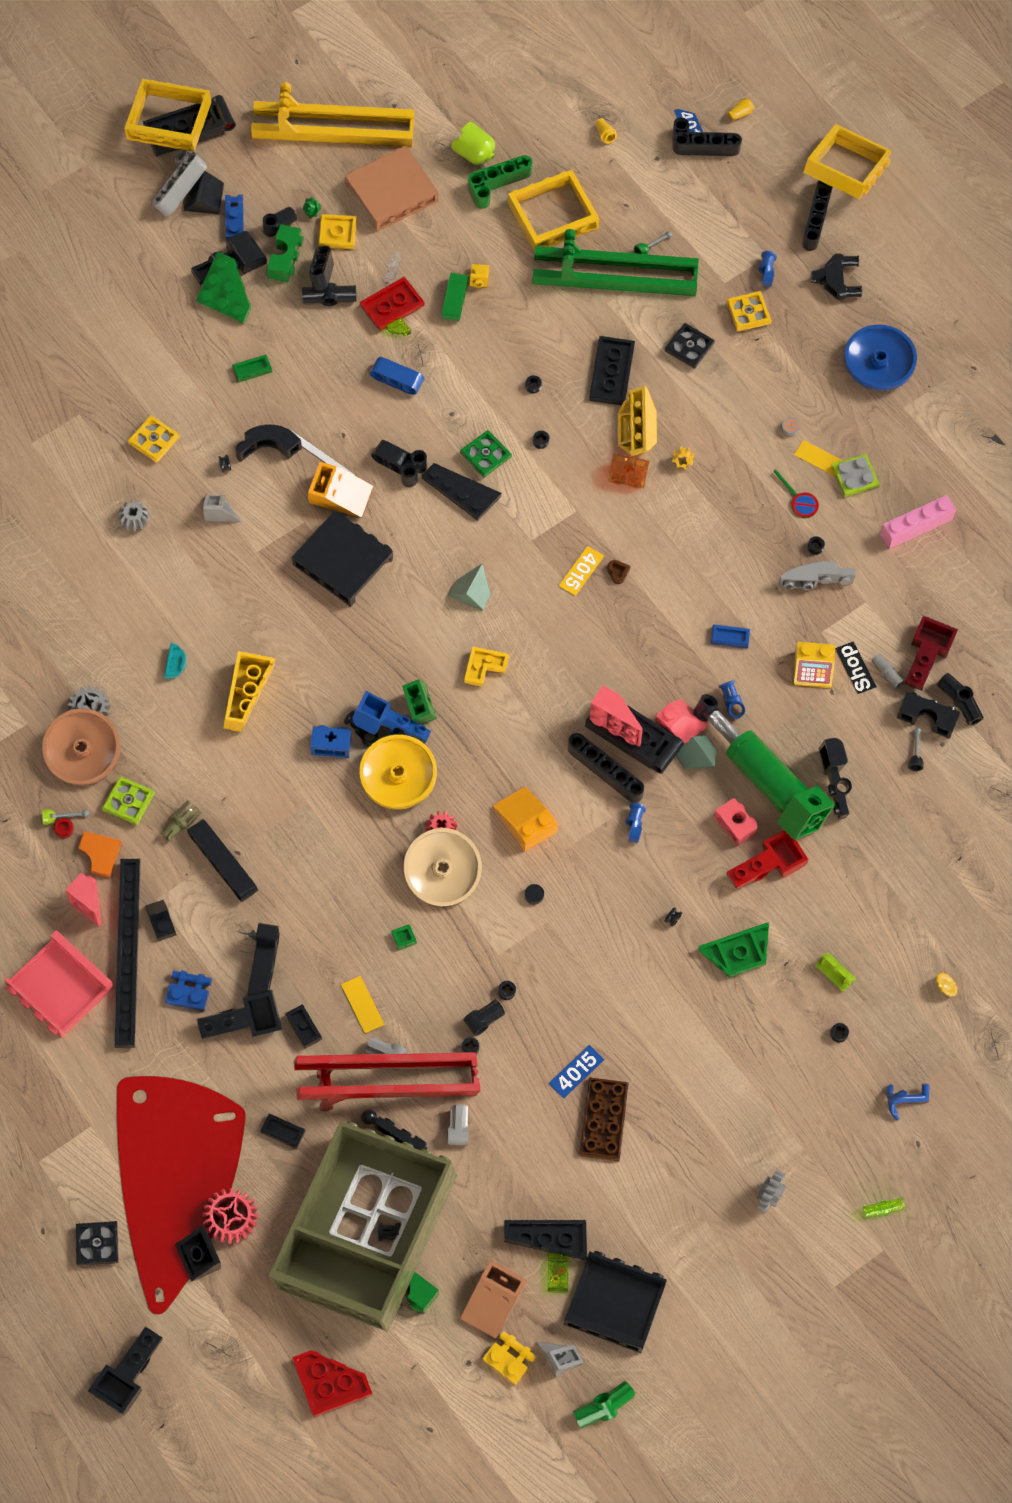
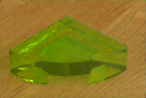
(399, 327)

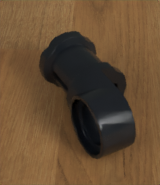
(360, 732)
(388, 1231)

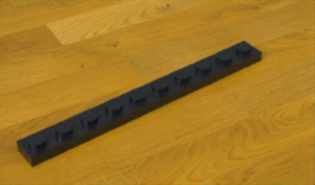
(127, 953)

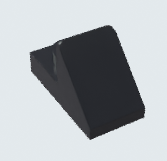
(160, 920)

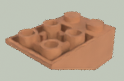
(493, 1299)

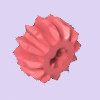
(442, 821)

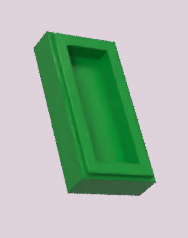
(252, 368)

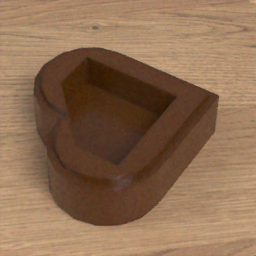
(618, 571)

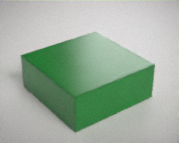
(404, 937)

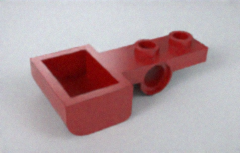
(780, 854)

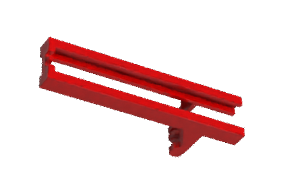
(333, 1094)

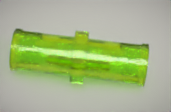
(884, 1207)

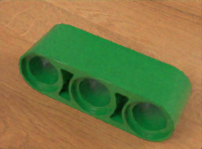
(455, 296)

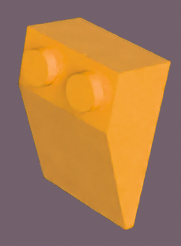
(526, 818)

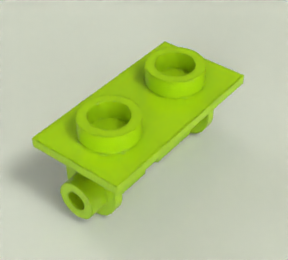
(835, 971)

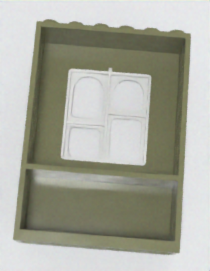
(348, 1272)

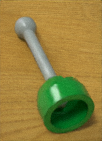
(643, 248)

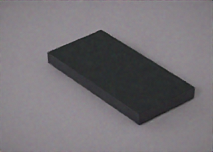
(612, 370)

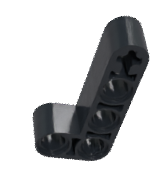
(703, 142)
(264, 959)

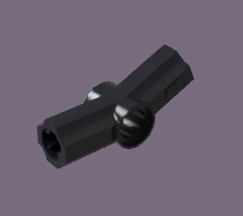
(968, 706)

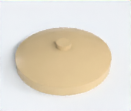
(442, 867)

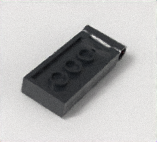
(183, 120)
(657, 744)

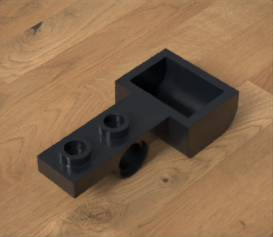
(241, 248)
(833, 760)
(258, 1014)
(117, 1386)

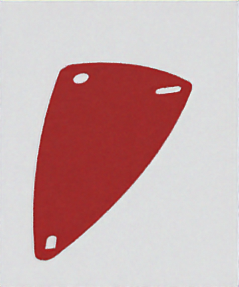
(169, 1168)

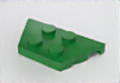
(738, 951)

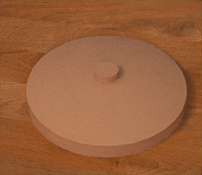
(81, 747)

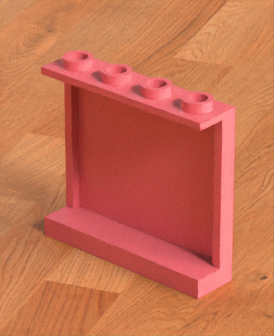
(59, 985)

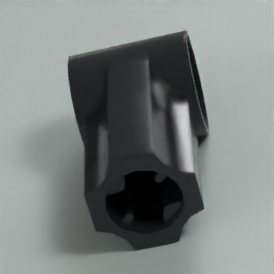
(272, 222)
(479, 1020)

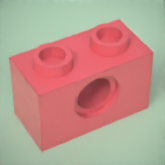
(737, 832)

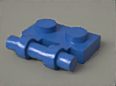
(186, 996)

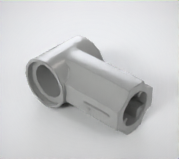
(377, 1046)
(458, 1127)

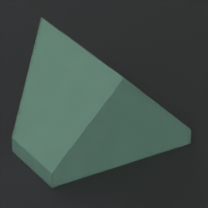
(472, 588)
(697, 753)

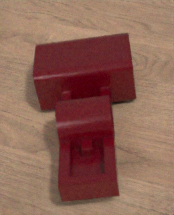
(933, 640)

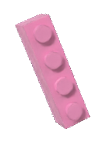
(917, 522)

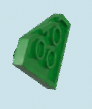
(225, 289)

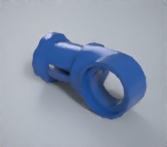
(766, 267)
(733, 699)
(634, 821)

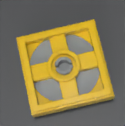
(748, 311)
(153, 438)

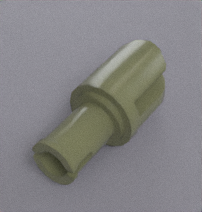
(179, 822)

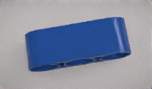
(396, 375)

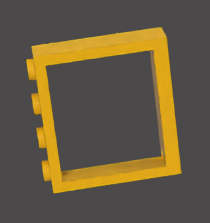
(165, 137)
(856, 144)
(556, 235)

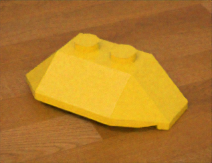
(637, 422)

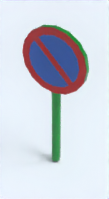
(803, 504)

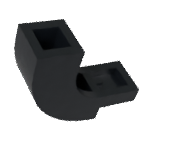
(268, 436)

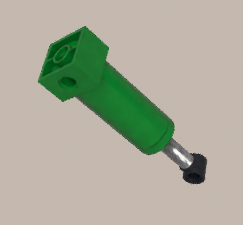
(800, 808)

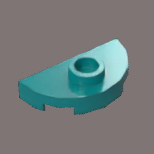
(175, 662)

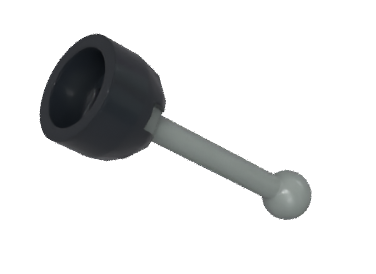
(916, 762)

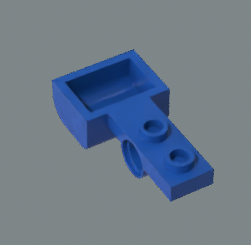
(375, 711)

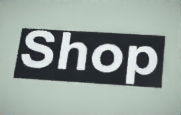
(855, 667)

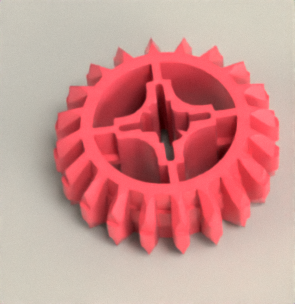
(221, 1212)

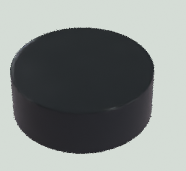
(534, 894)

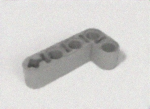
(180, 182)

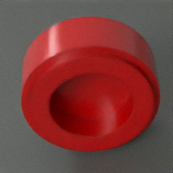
(63, 828)

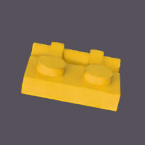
(504, 1362)

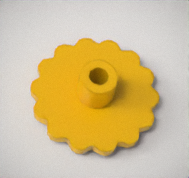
(946, 984)

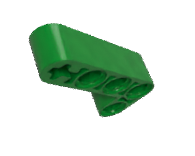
(519, 169)

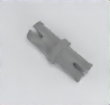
(887, 671)

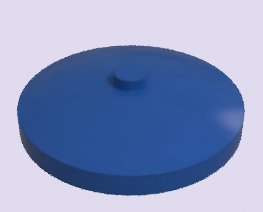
(880, 357)

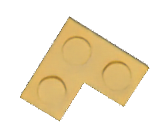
(484, 660)

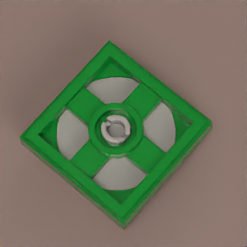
(485, 453)

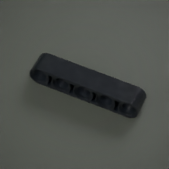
(820, 202)
(608, 776)
(222, 860)

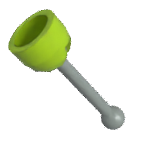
(49, 815)

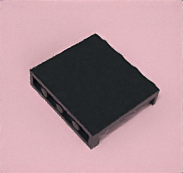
(342, 557)
(615, 1301)

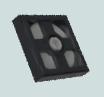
(689, 345)
(97, 1243)

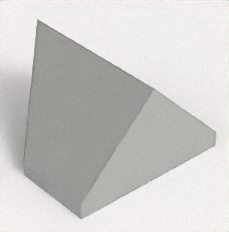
(218, 510)
(560, 1357)

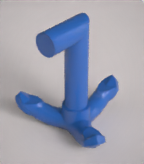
(903, 1097)

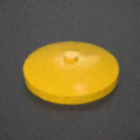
(398, 772)

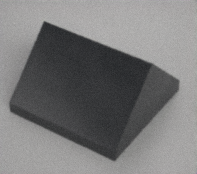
(205, 195)
(198, 1254)

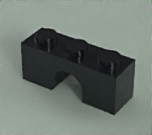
(915, 706)

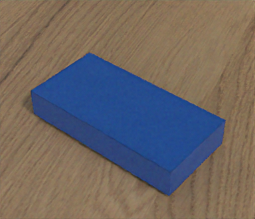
(730, 636)

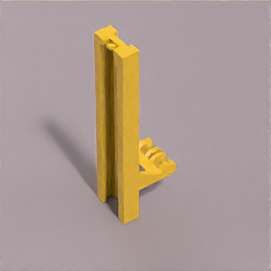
(289, 107)

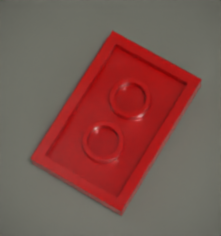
(392, 303)

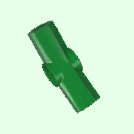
(604, 1405)

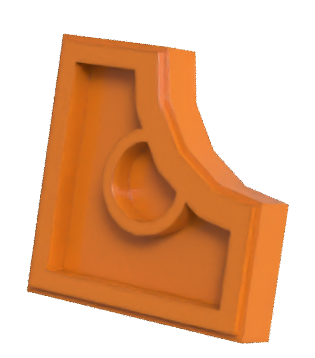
(101, 851)

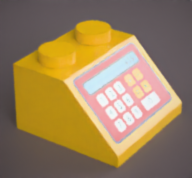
(814, 664)

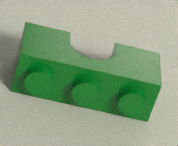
(282, 266)

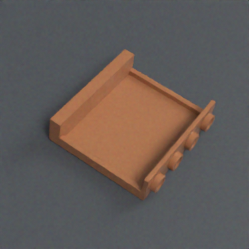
(392, 187)

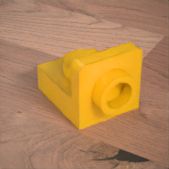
(479, 275)

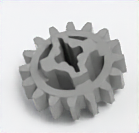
(95, 699)
(771, 1191)

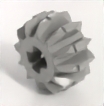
(139, 519)

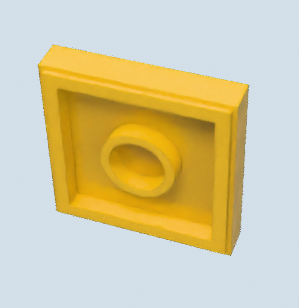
(337, 231)

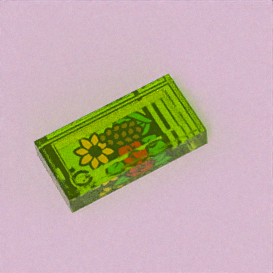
(557, 1273)

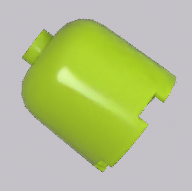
(474, 145)

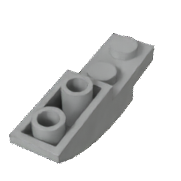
(810, 574)

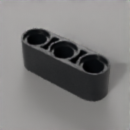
(321, 268)

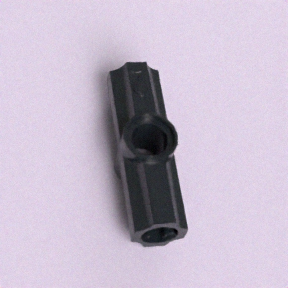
(330, 295)

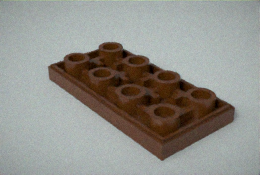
(604, 1119)

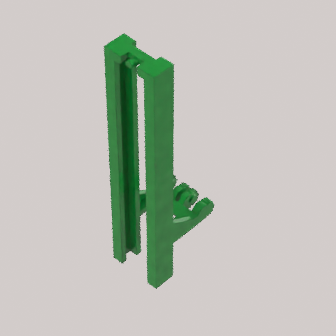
(573, 254)

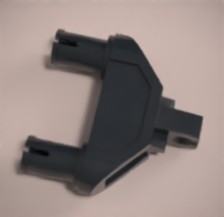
(832, 277)

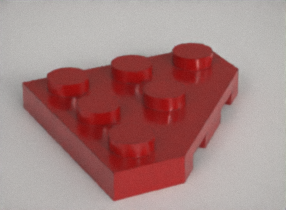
(329, 1382)

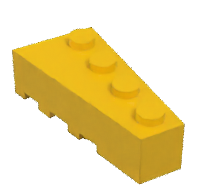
(247, 684)

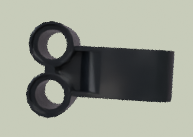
(401, 461)

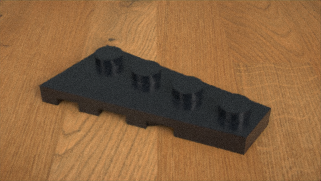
(464, 492)
(551, 1236)

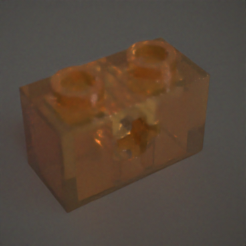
(636, 467)

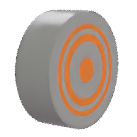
(790, 426)

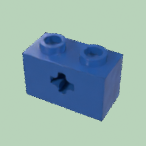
(338, 747)

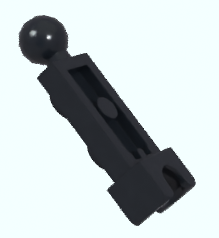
(387, 1127)

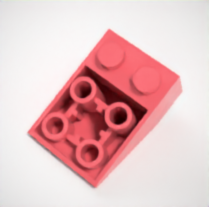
(612, 713)

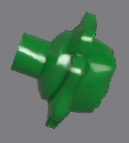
(311, 207)

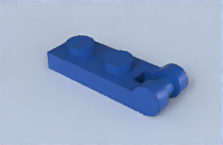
(234, 215)

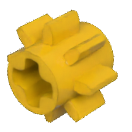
(685, 461)

